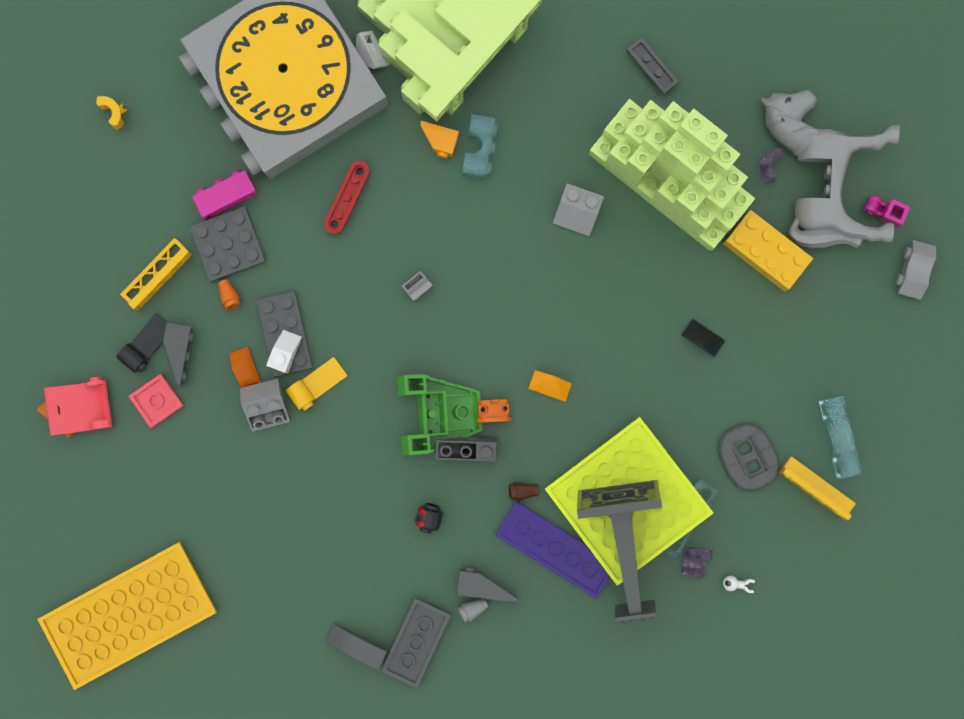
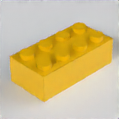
(767, 251)

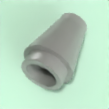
(470, 610)

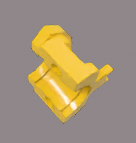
(117, 110)

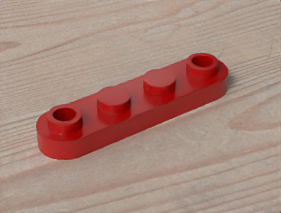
(347, 197)

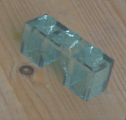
(483, 129)

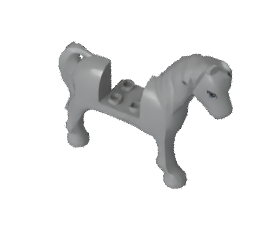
(823, 218)

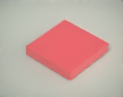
(156, 400)

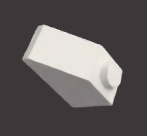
(284, 351)

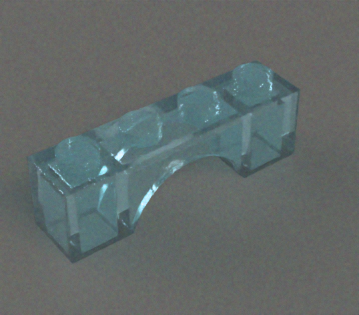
(844, 449)

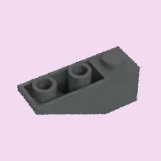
(175, 344)
(467, 448)

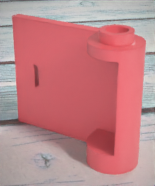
(80, 407)

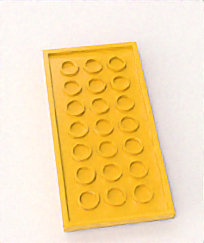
(127, 615)

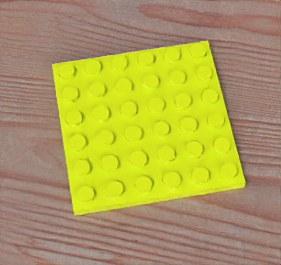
(631, 458)

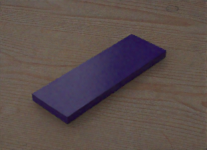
(553, 549)

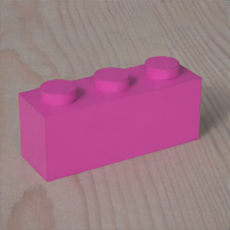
(224, 194)

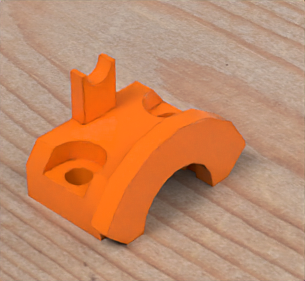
(493, 411)

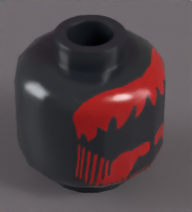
(429, 518)

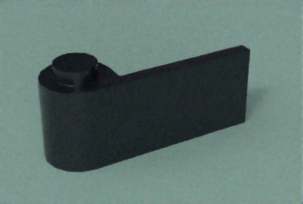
(144, 345)

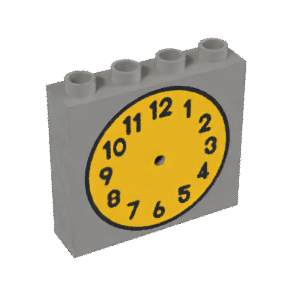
(282, 79)

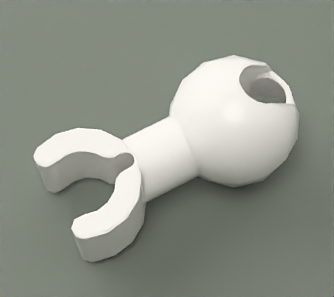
(733, 584)

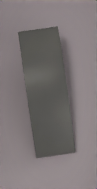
(356, 646)

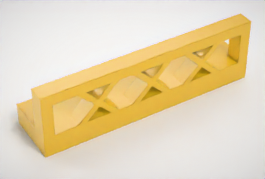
(159, 278)
(817, 488)

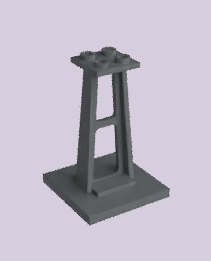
(619, 503)

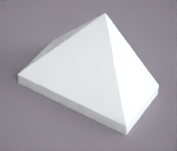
(370, 51)

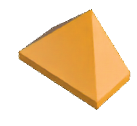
(550, 385)

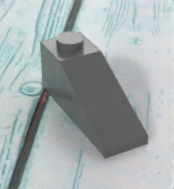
(480, 586)

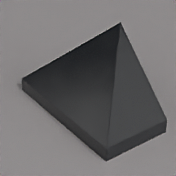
(703, 338)

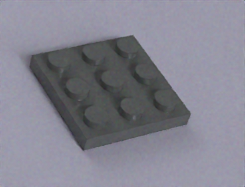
(227, 244)

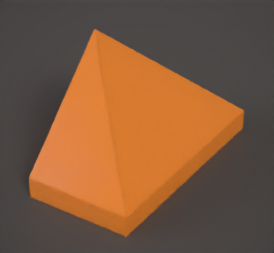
(244, 367)

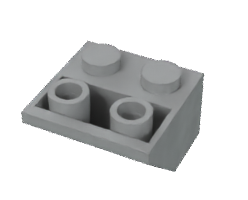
(264, 405)

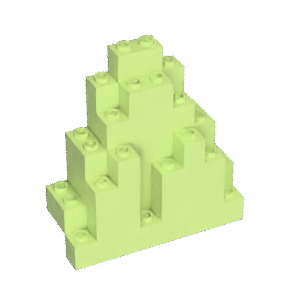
(444, 43)
(677, 167)

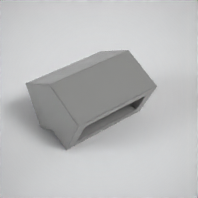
(417, 286)

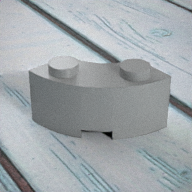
(916, 269)

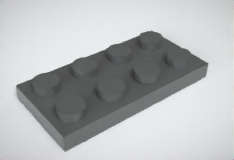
(281, 314)
(416, 643)

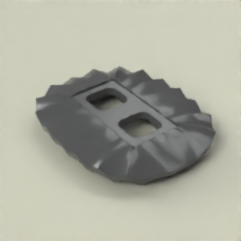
(735, 463)

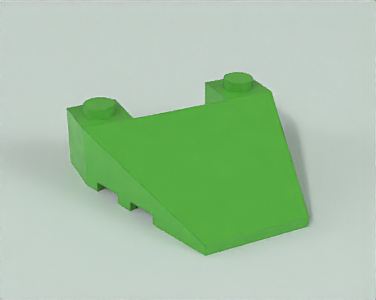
(443, 412)

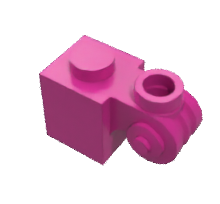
(887, 212)

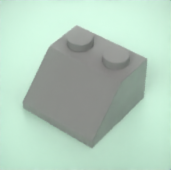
(578, 210)

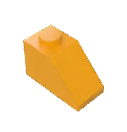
(441, 139)

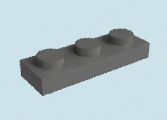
(652, 66)

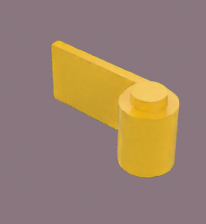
(315, 384)

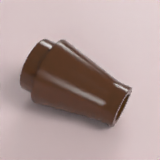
(521, 491)

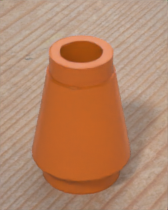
(228, 295)

